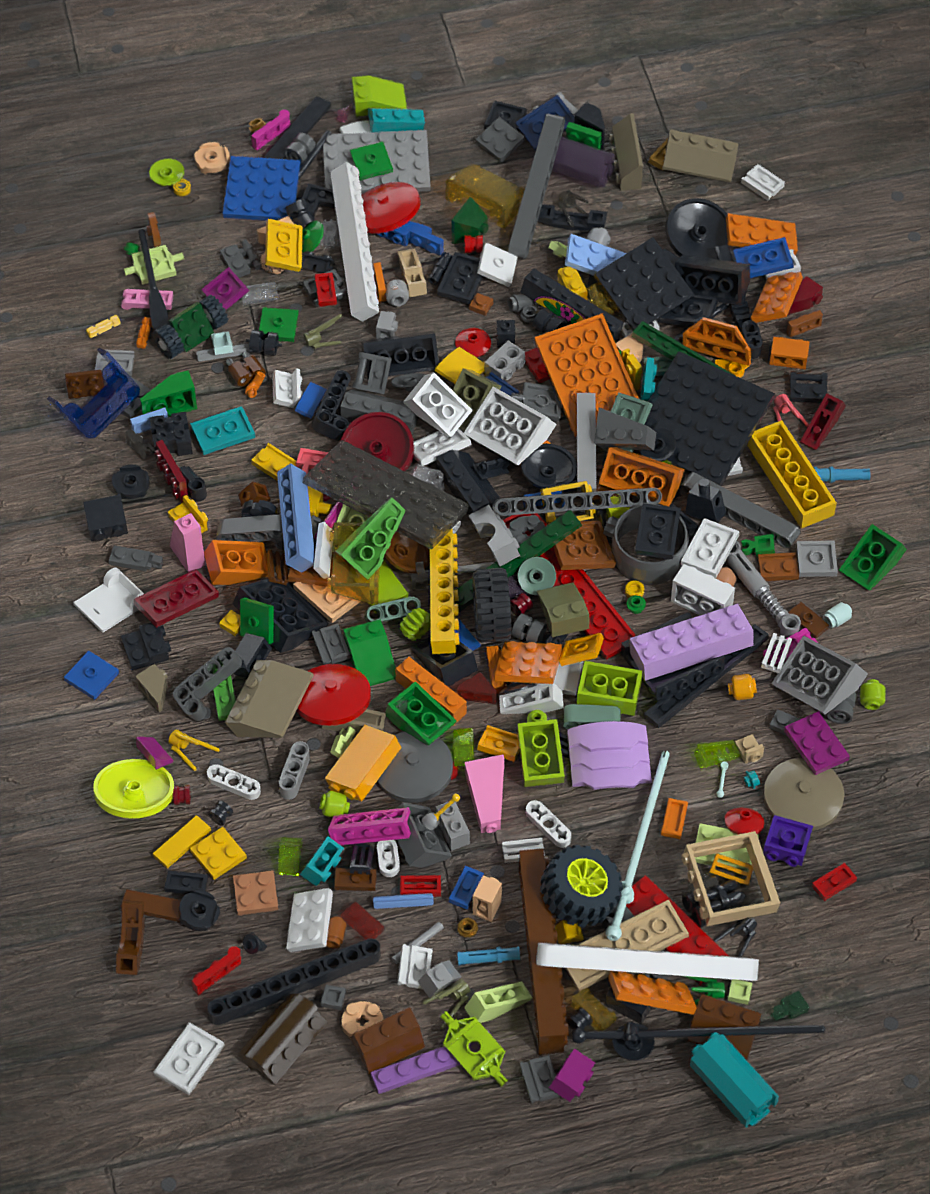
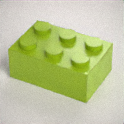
(609, 686)
(540, 753)

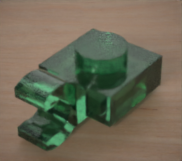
(790, 1005)

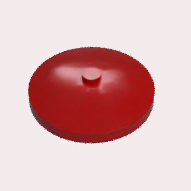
(390, 206)
(335, 695)

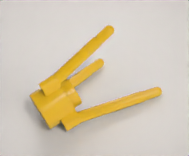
(181, 740)

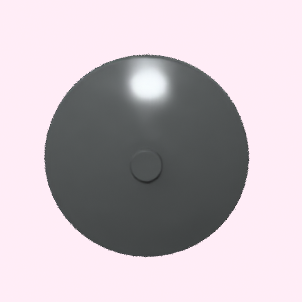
(417, 770)

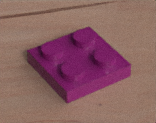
(226, 288)

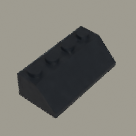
(715, 278)
(408, 352)
(465, 482)

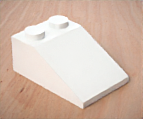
(437, 404)

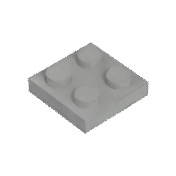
(816, 558)

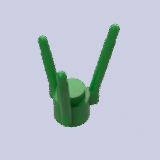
(713, 989)

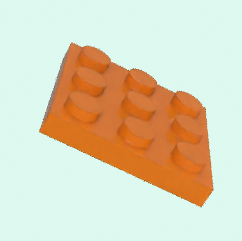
(528, 662)

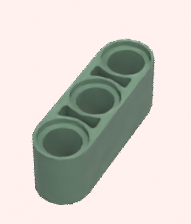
(382, 609)
(585, 714)

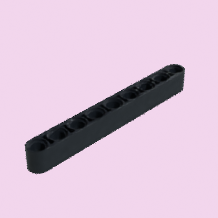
(299, 973)

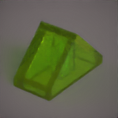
(289, 856)

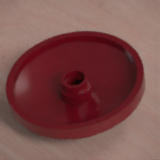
(382, 437)

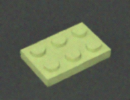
(708, 833)

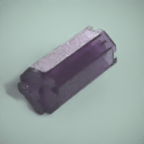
(583, 162)

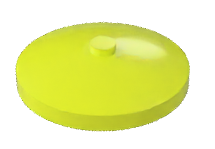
(133, 788)

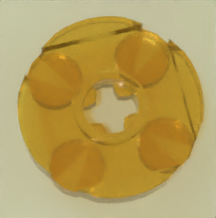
(600, 298)

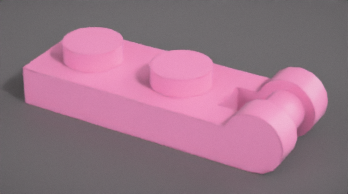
(142, 299)

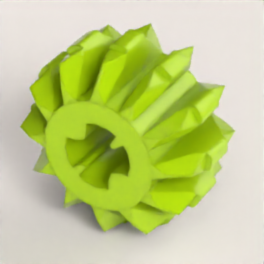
(416, 624)

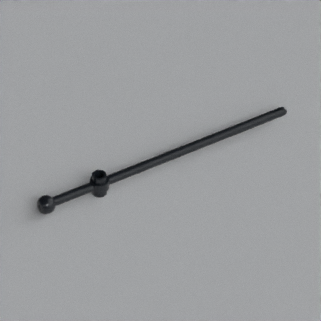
(632, 1034)

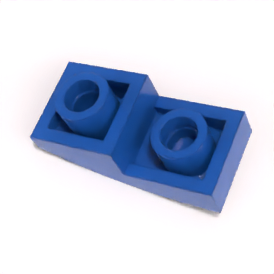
(310, 400)

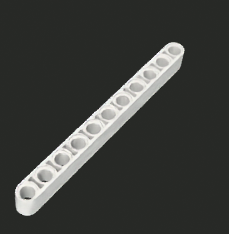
(647, 961)

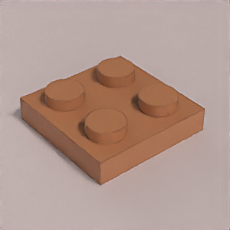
(255, 892)

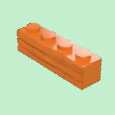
(493, 655)

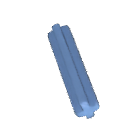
(403, 900)

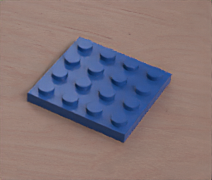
(260, 188)

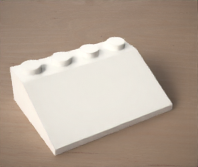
(509, 427)

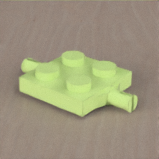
(161, 261)

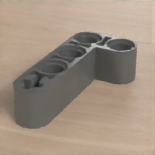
(252, 529)
(231, 661)

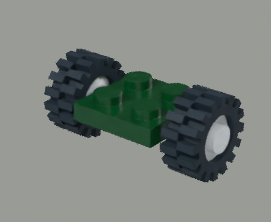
(190, 327)

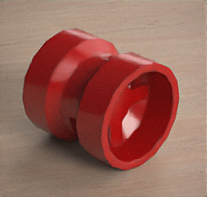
(473, 243)

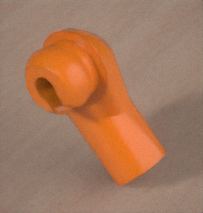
(252, 388)

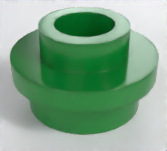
(132, 248)
(636, 608)

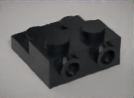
(146, 646)

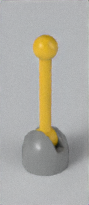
(432, 819)

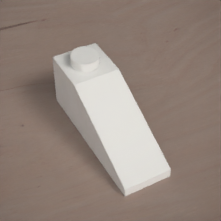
(541, 697)

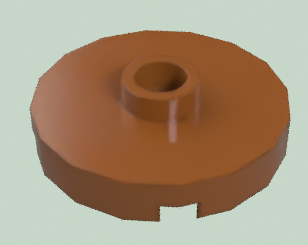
(152, 229)

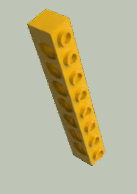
(444, 595)

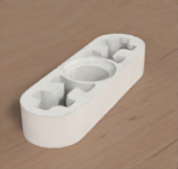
(229, 774)
(549, 832)

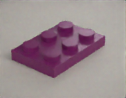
(816, 743)

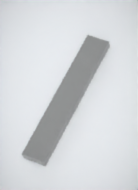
(585, 439)

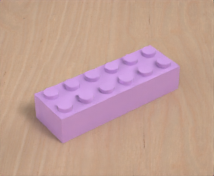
(691, 641)

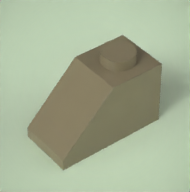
(153, 685)

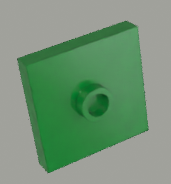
(371, 160)
(281, 322)
(256, 619)

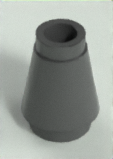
(518, 302)

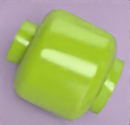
(872, 694)
(334, 804)

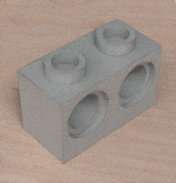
(505, 361)
(453, 826)

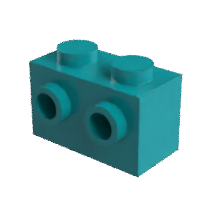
(320, 863)

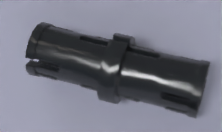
(439, 268)

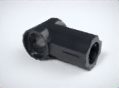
(195, 484)

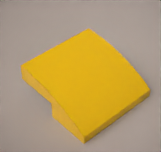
(458, 359)

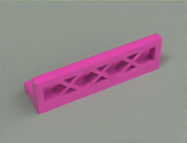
(369, 828)

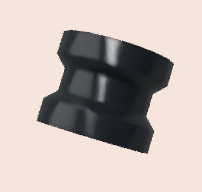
(220, 812)
(579, 1019)

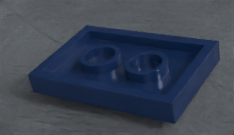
(532, 123)

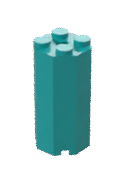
(733, 1080)

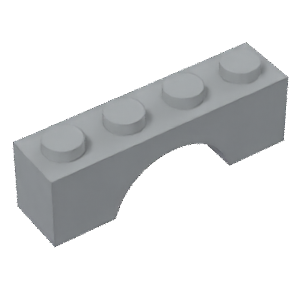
(489, 524)

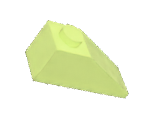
(497, 1001)

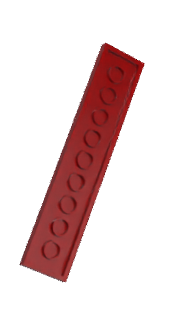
(602, 615)

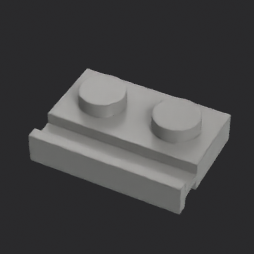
(123, 357)

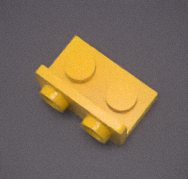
(187, 507)

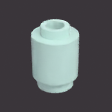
(838, 615)

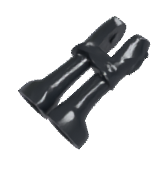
(722, 902)

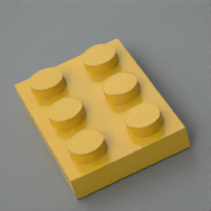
(283, 245)

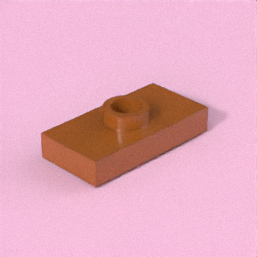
(804, 323)

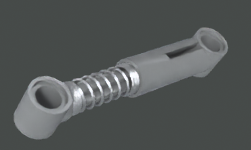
(760, 589)

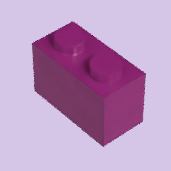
(572, 1075)

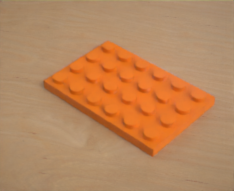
(584, 361)

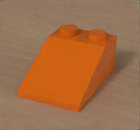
(235, 561)

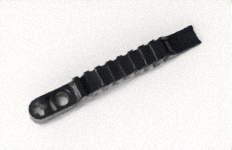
(740, 313)

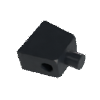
(705, 502)

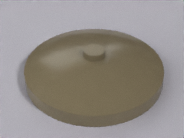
(801, 796)

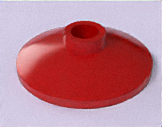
(476, 347)
(744, 820)

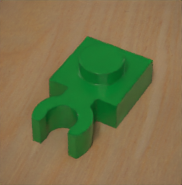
(762, 545)

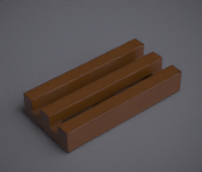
(279, 567)

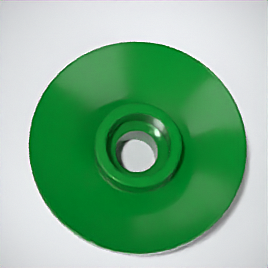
(312, 236)

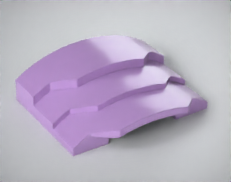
(609, 755)

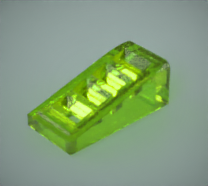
(705, 758)

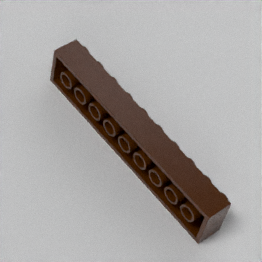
(545, 980)

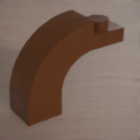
(132, 937)

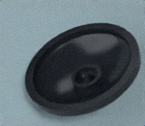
(549, 460)

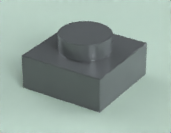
(333, 997)

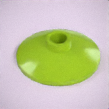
(166, 172)

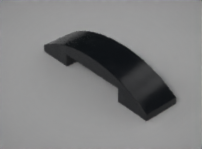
(581, 221)

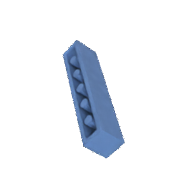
(296, 518)

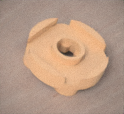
(208, 165)
(357, 1011)

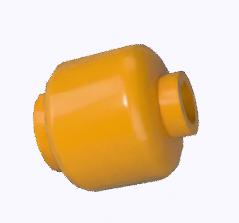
(742, 687)

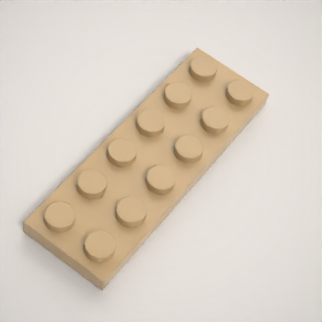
(647, 931)

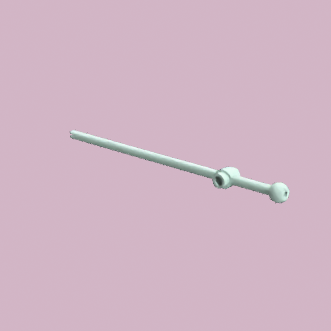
(614, 931)

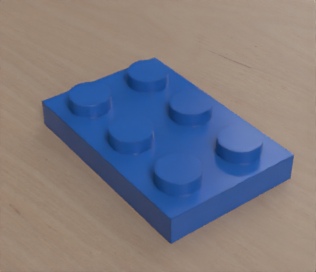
(765, 257)

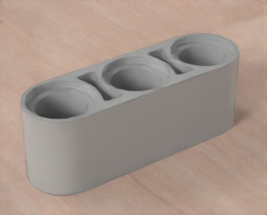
(291, 778)

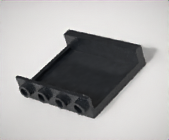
(672, 682)

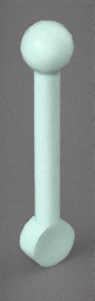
(724, 766)

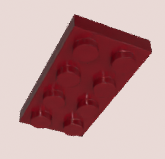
(176, 598)

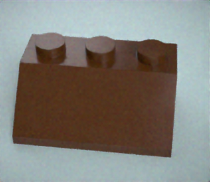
(721, 1014)
(389, 1040)

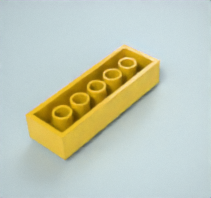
(792, 474)

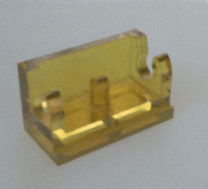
(600, 1015)

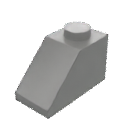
(439, 978)

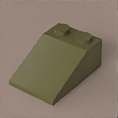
(473, 390)
(564, 609)

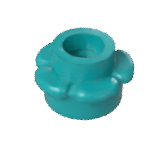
(751, 779)

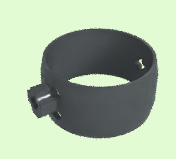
(645, 572)

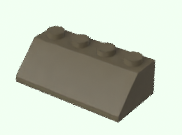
(627, 154)
(700, 155)

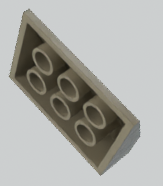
(268, 700)

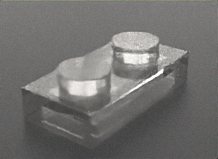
(260, 293)

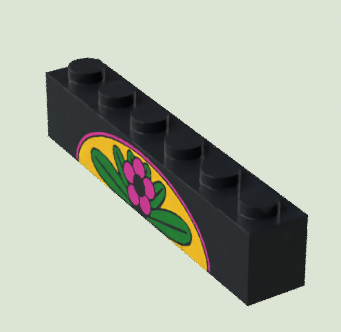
(564, 301)

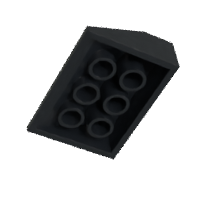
(292, 613)

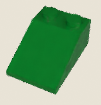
(173, 394)
(872, 557)
(371, 652)
(419, 714)

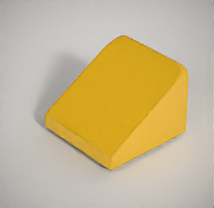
(568, 933)

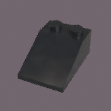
(449, 666)

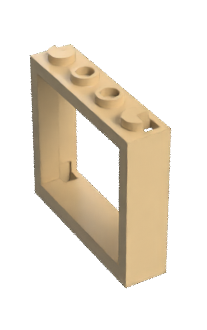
(751, 843)

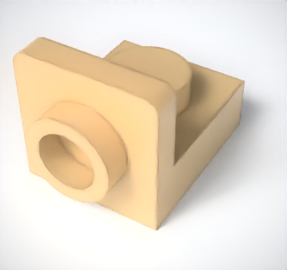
(749, 749)

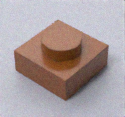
(481, 304)

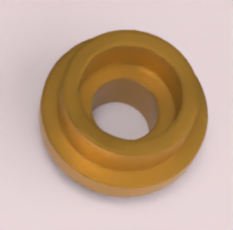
(256, 124)
(467, 922)

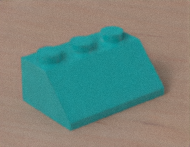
(395, 119)

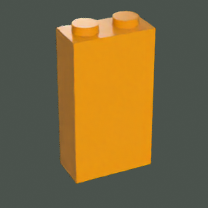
(363, 763)

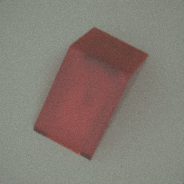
(477, 690)

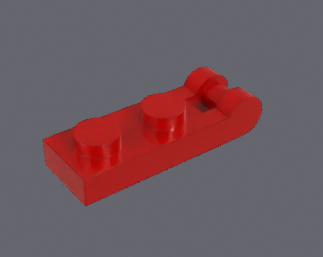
(217, 970)

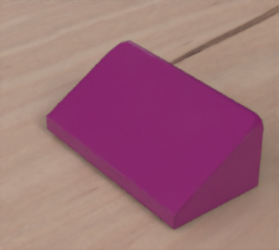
(153, 752)

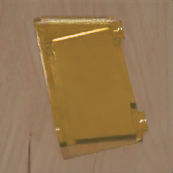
(487, 190)
(345, 579)

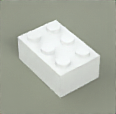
(700, 591)

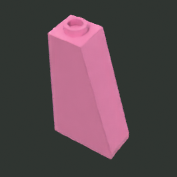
(187, 543)
(486, 790)

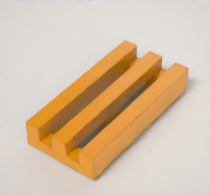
(729, 859)

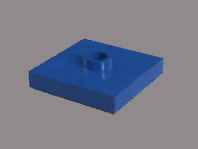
(91, 675)

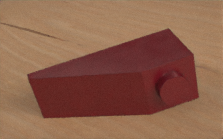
(807, 296)
(823, 421)

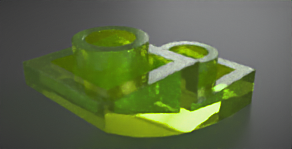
(463, 746)

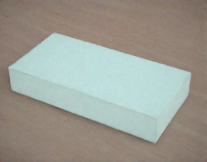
(222, 343)

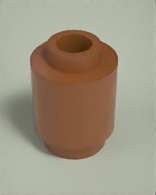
(335, 932)

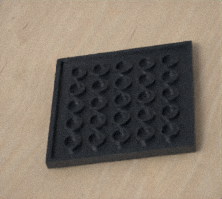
(707, 414)

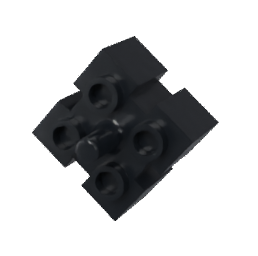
(173, 432)

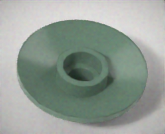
(541, 566)

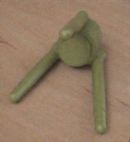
(313, 337)
(457, 991)

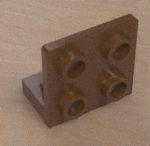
(84, 383)

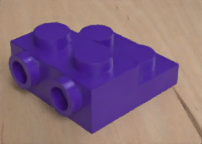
(787, 841)

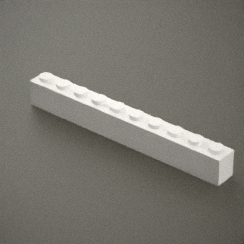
(354, 242)

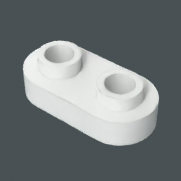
(388, 859)

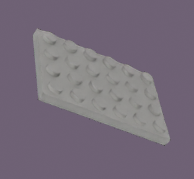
(405, 149)

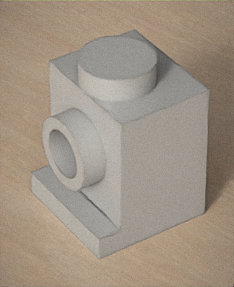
(386, 325)

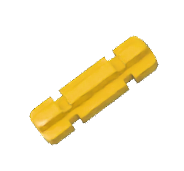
(103, 326)

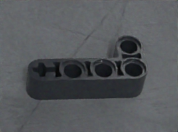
(326, 420)

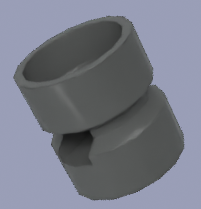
(300, 148)
(535, 632)
(844, 711)

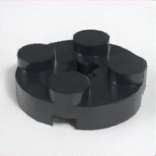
(134, 490)
(262, 508)
(196, 921)

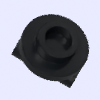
(253, 943)

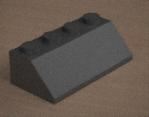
(360, 403)

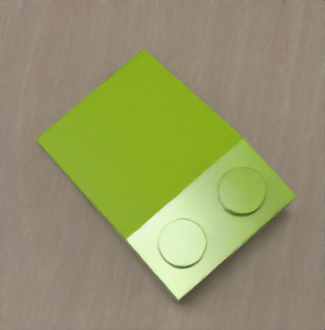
(376, 93)

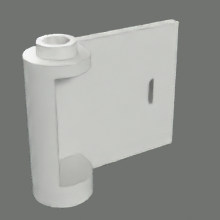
(110, 600)

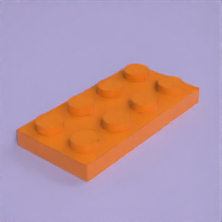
(748, 231)
(777, 297)
(652, 992)

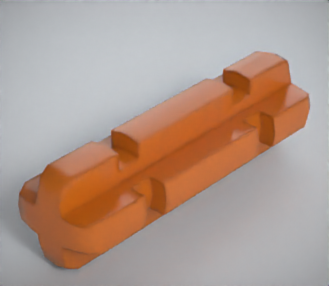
(144, 333)

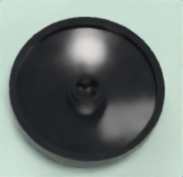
(696, 228)

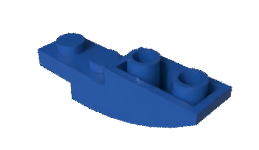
(417, 235)

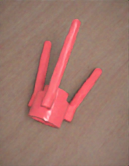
(784, 405)

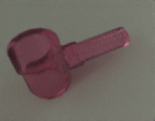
(343, 116)

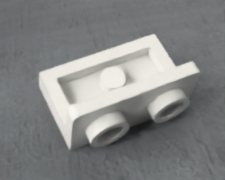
(286, 388)

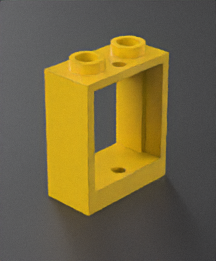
(550, 517)

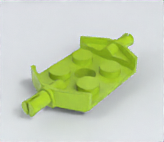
(478, 1064)

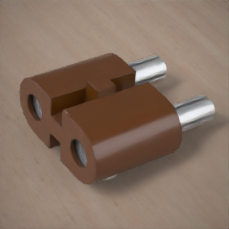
(245, 371)

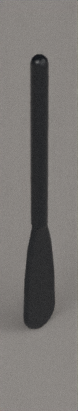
(156, 304)

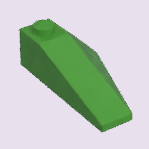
(369, 543)

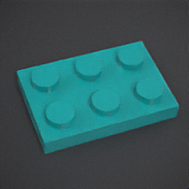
(222, 430)

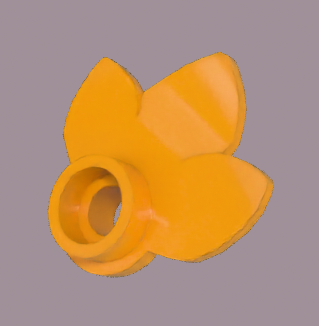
(732, 367)

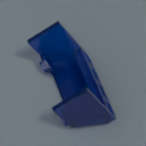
(106, 405)

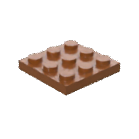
(585, 548)

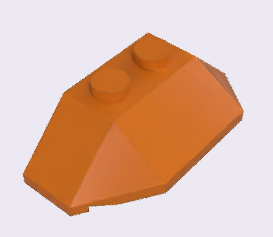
(717, 340)

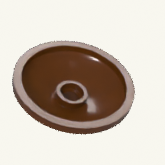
(405, 552)

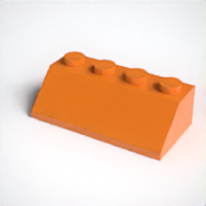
(634, 471)

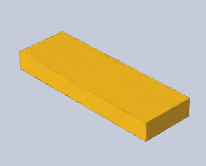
(181, 842)

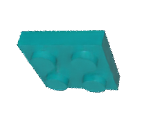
(649, 374)

